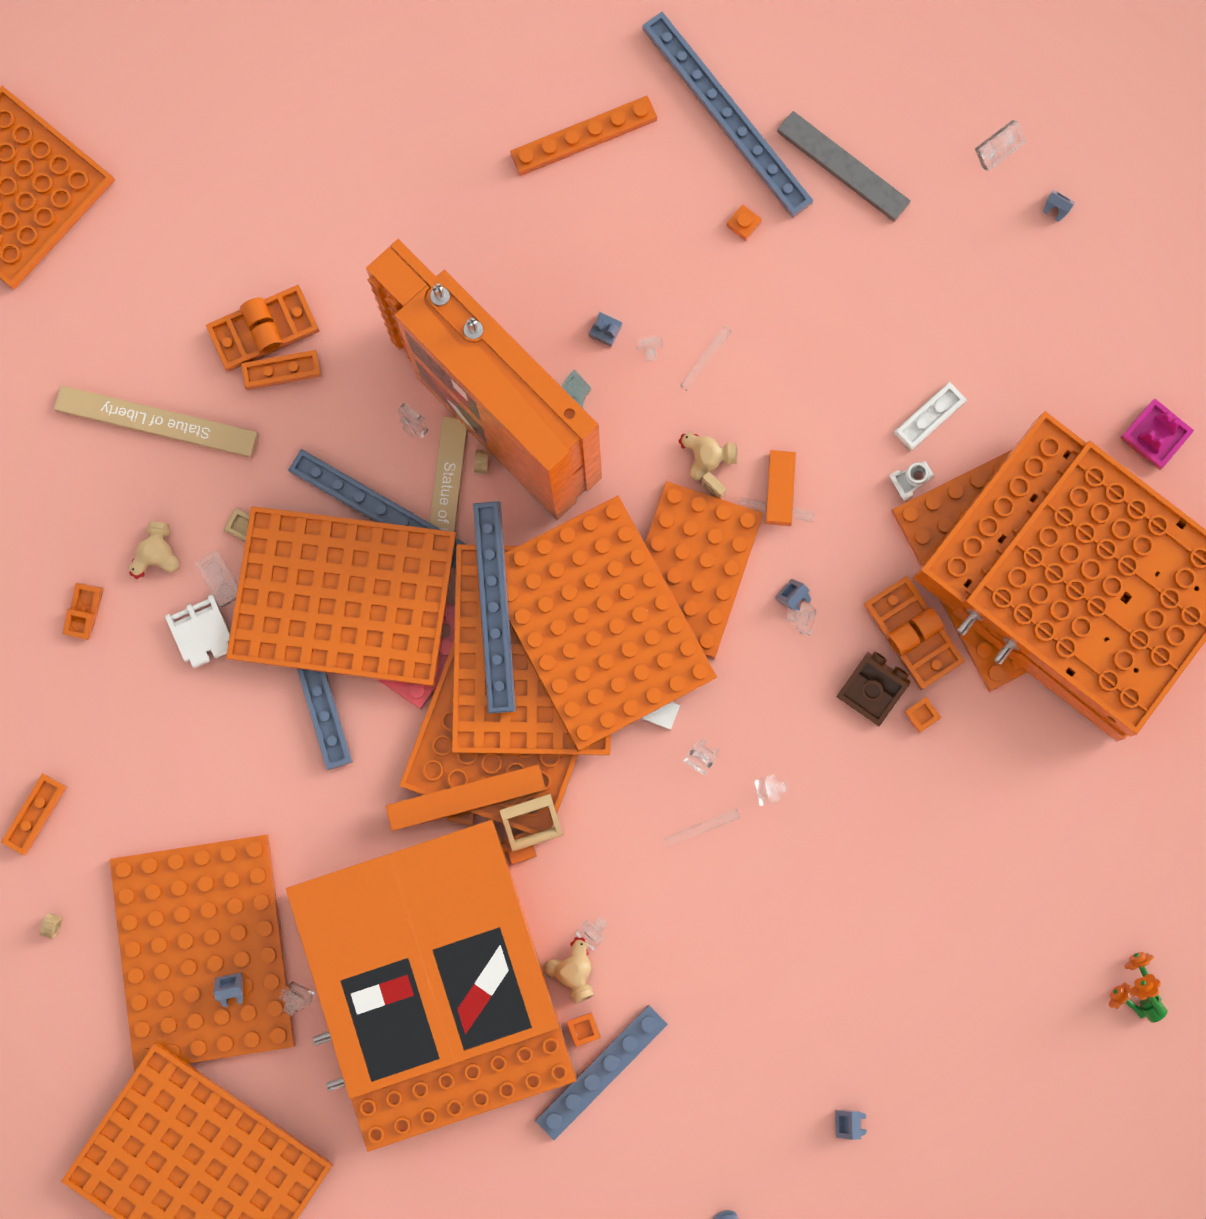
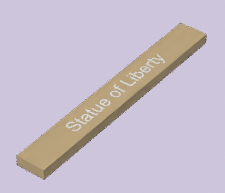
(156, 421)
(448, 474)

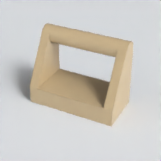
(526, 808)

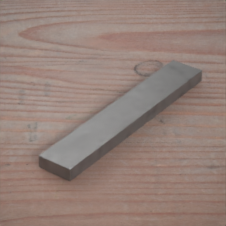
(843, 166)

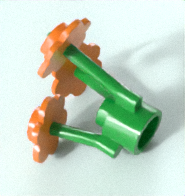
(1145, 989)

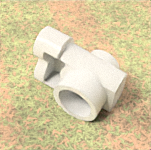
(905, 481)

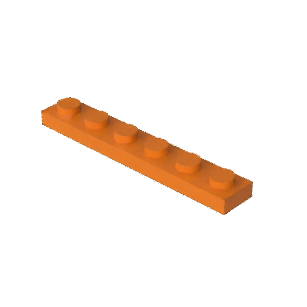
(583, 135)

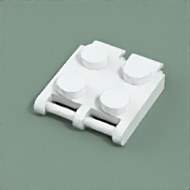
(200, 632)

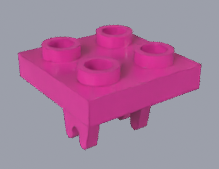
(1157, 434)

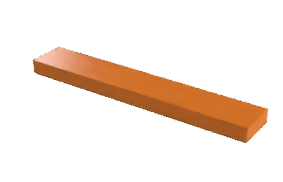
(465, 797)

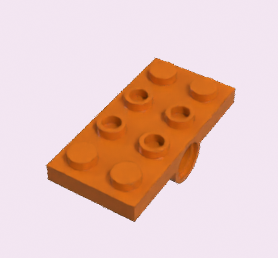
(262, 327)
(914, 632)

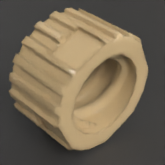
(481, 461)
(50, 926)

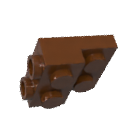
(874, 687)

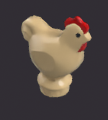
(707, 454)
(154, 551)
(573, 971)

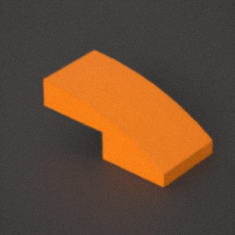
(83, 611)

